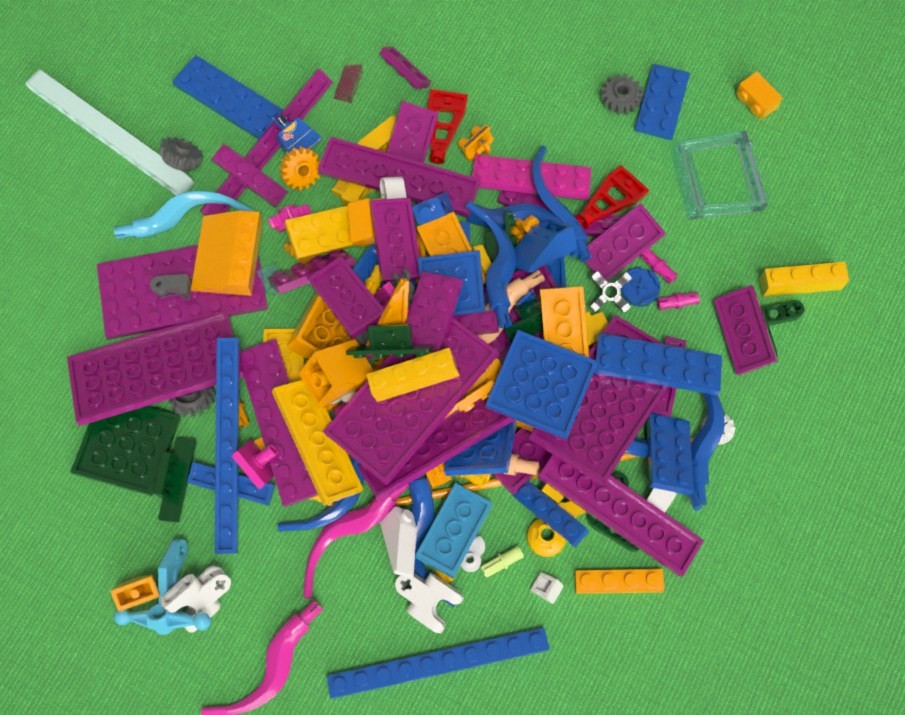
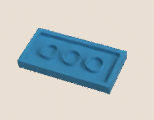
(453, 530)

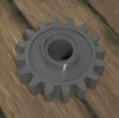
(630, 97)
(180, 154)
(193, 402)

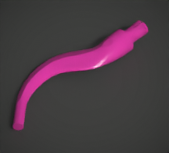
(348, 524)
(277, 663)

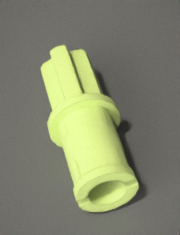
(502, 561)

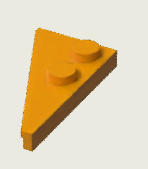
(397, 306)

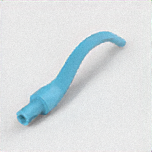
(172, 213)

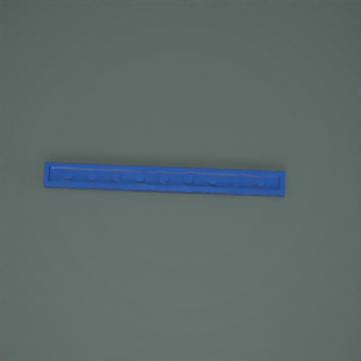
(226, 445)
(437, 663)

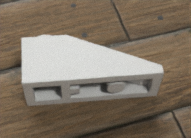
(400, 539)

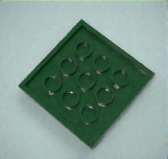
(126, 448)

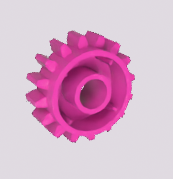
(286, 213)

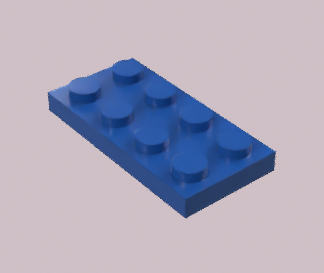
(662, 102)
(670, 454)

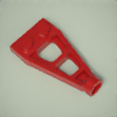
(445, 102)
(626, 184)

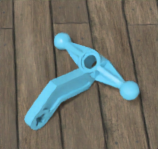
(157, 617)

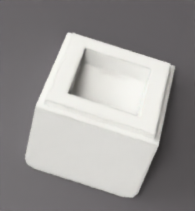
(547, 587)

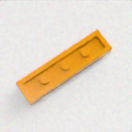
(619, 581)

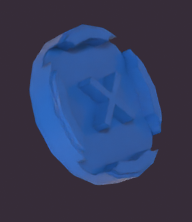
(642, 288)

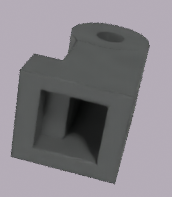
(172, 285)

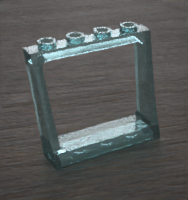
(690, 184)

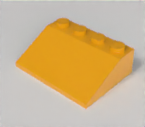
(228, 253)
(317, 330)

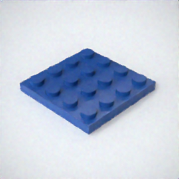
(541, 384)

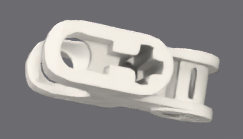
(198, 593)
(425, 596)

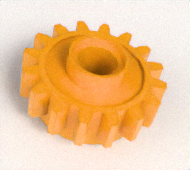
(292, 163)

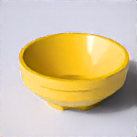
(539, 545)

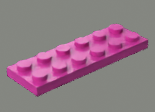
(517, 176)

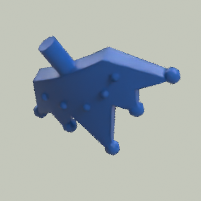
(529, 297)

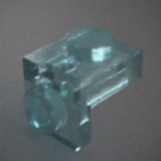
(263, 275)

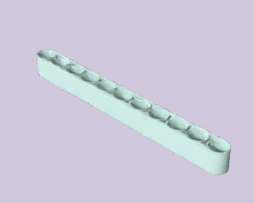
(108, 133)

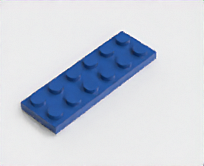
(226, 96)
(658, 364)

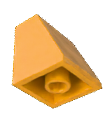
(334, 374)

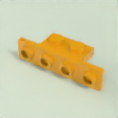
(481, 388)

